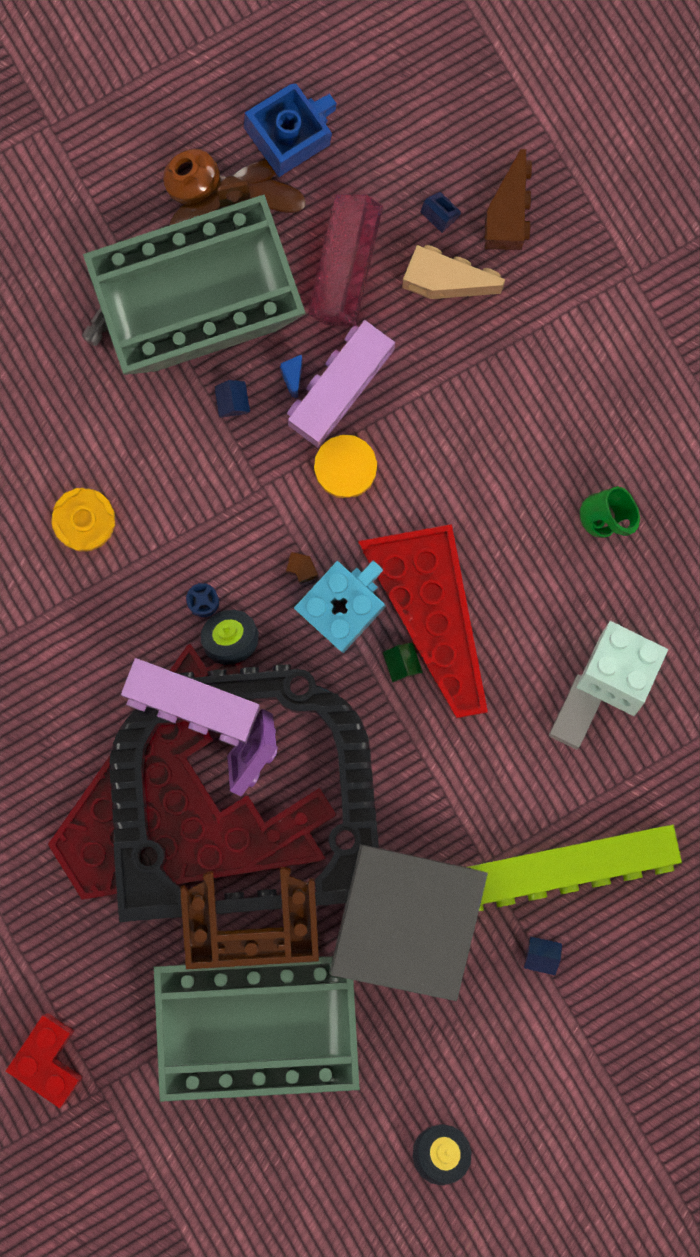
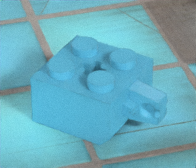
(340, 585)

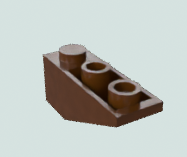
(506, 213)

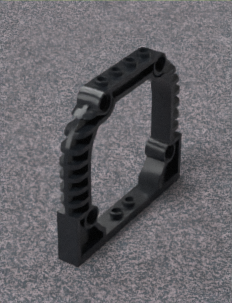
(148, 890)

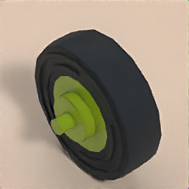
(229, 637)

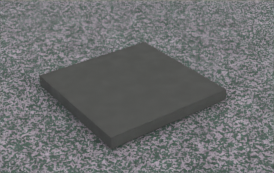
(408, 922)

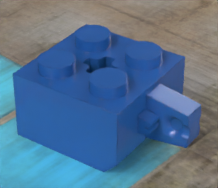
(303, 124)

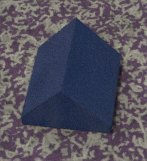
(440, 211)
(232, 398)
(543, 955)

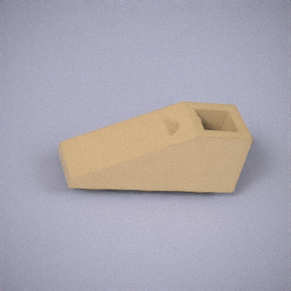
(444, 277)

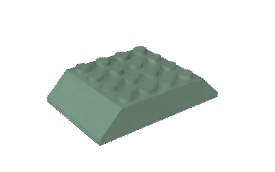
(195, 287)
(254, 1031)

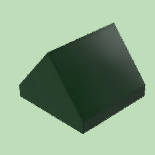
(402, 662)

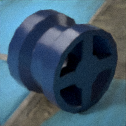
(198, 597)

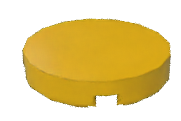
(345, 466)
(83, 519)

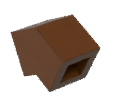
(301, 567)

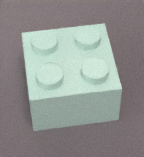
(622, 668)

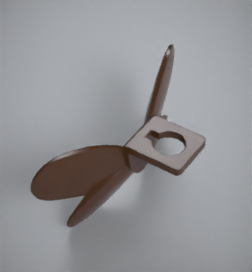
(244, 185)

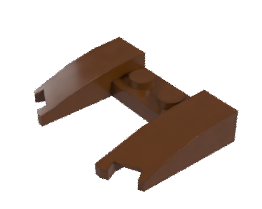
(213, 948)

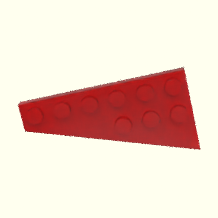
(429, 597)

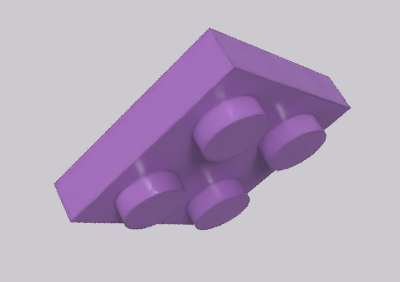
(250, 757)

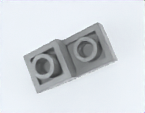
(574, 716)

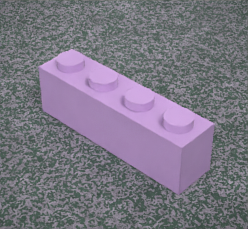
(341, 383)
(191, 701)

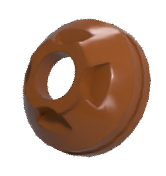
(197, 183)

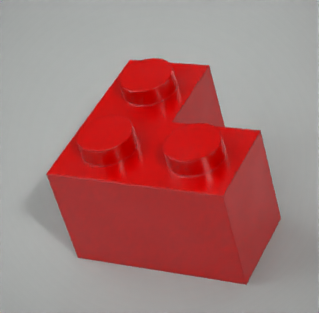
(37, 1062)

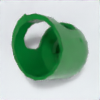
(597, 507)

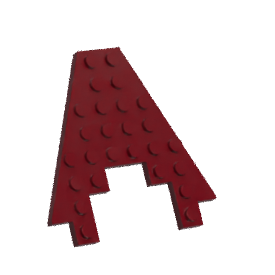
(185, 817)

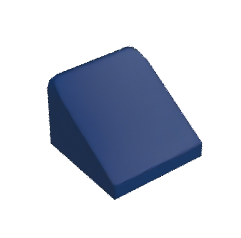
(291, 374)

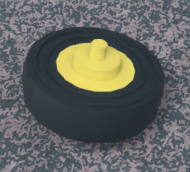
(441, 1154)

